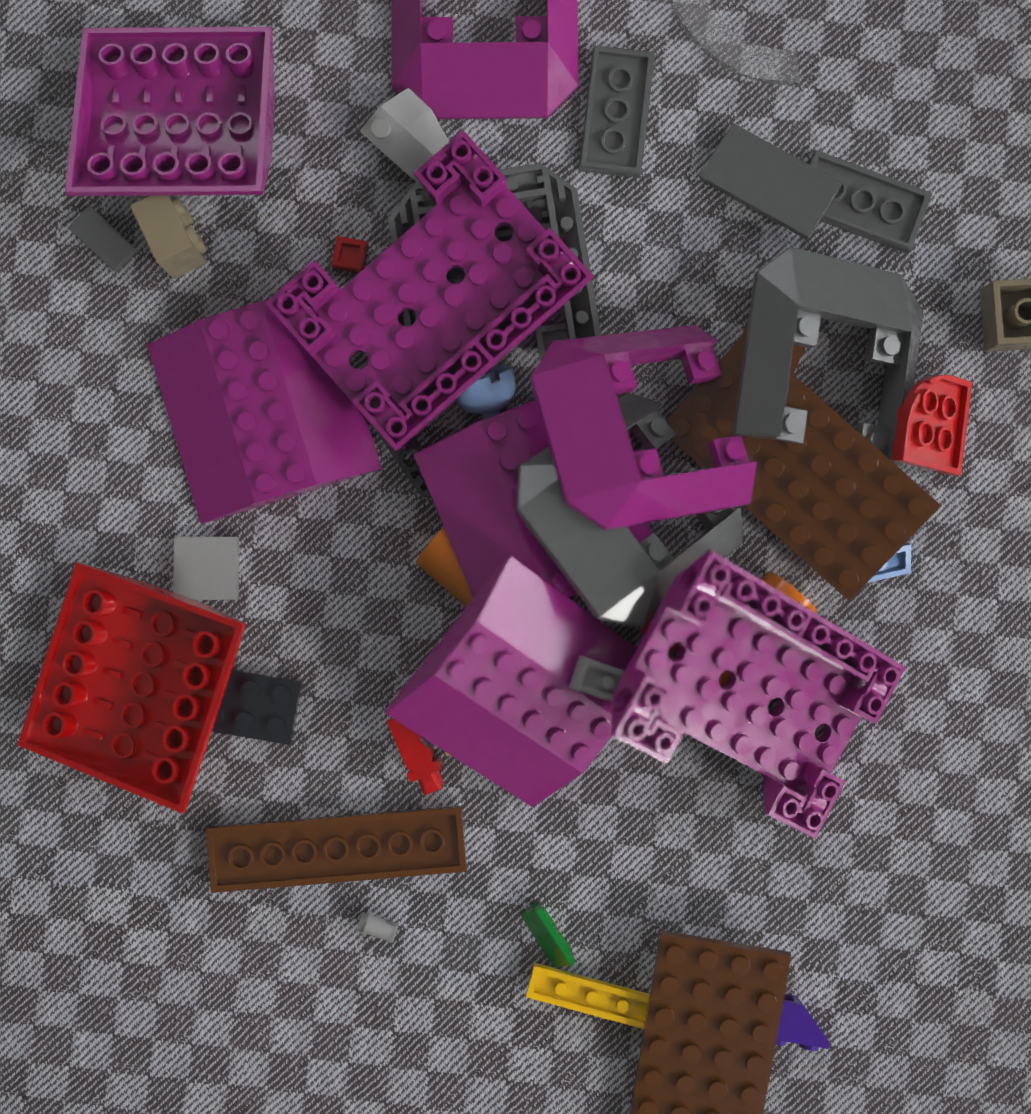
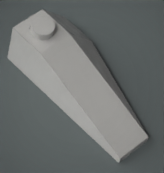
(406, 131)

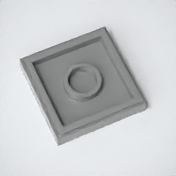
(206, 567)

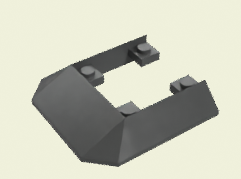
(554, 206)
(786, 312)
(609, 567)

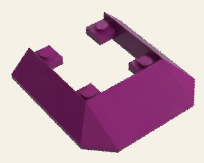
(486, 77)
(590, 442)

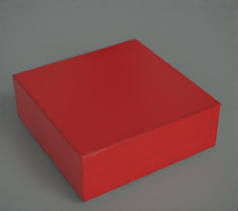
(349, 254)

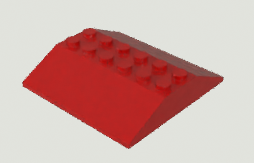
(132, 685)

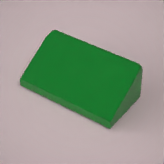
(548, 935)

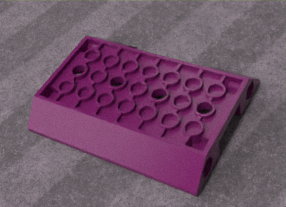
(457, 326)
(771, 652)

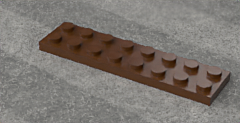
(336, 849)

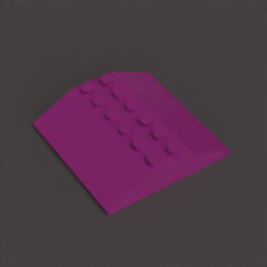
(172, 112)
(256, 413)
(475, 496)
(502, 682)

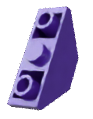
(799, 1027)

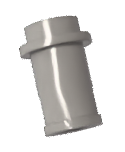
(377, 927)

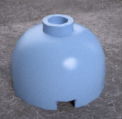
(490, 392)

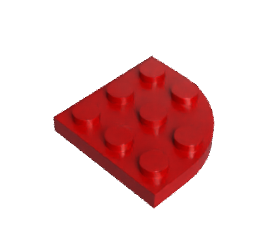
(934, 424)

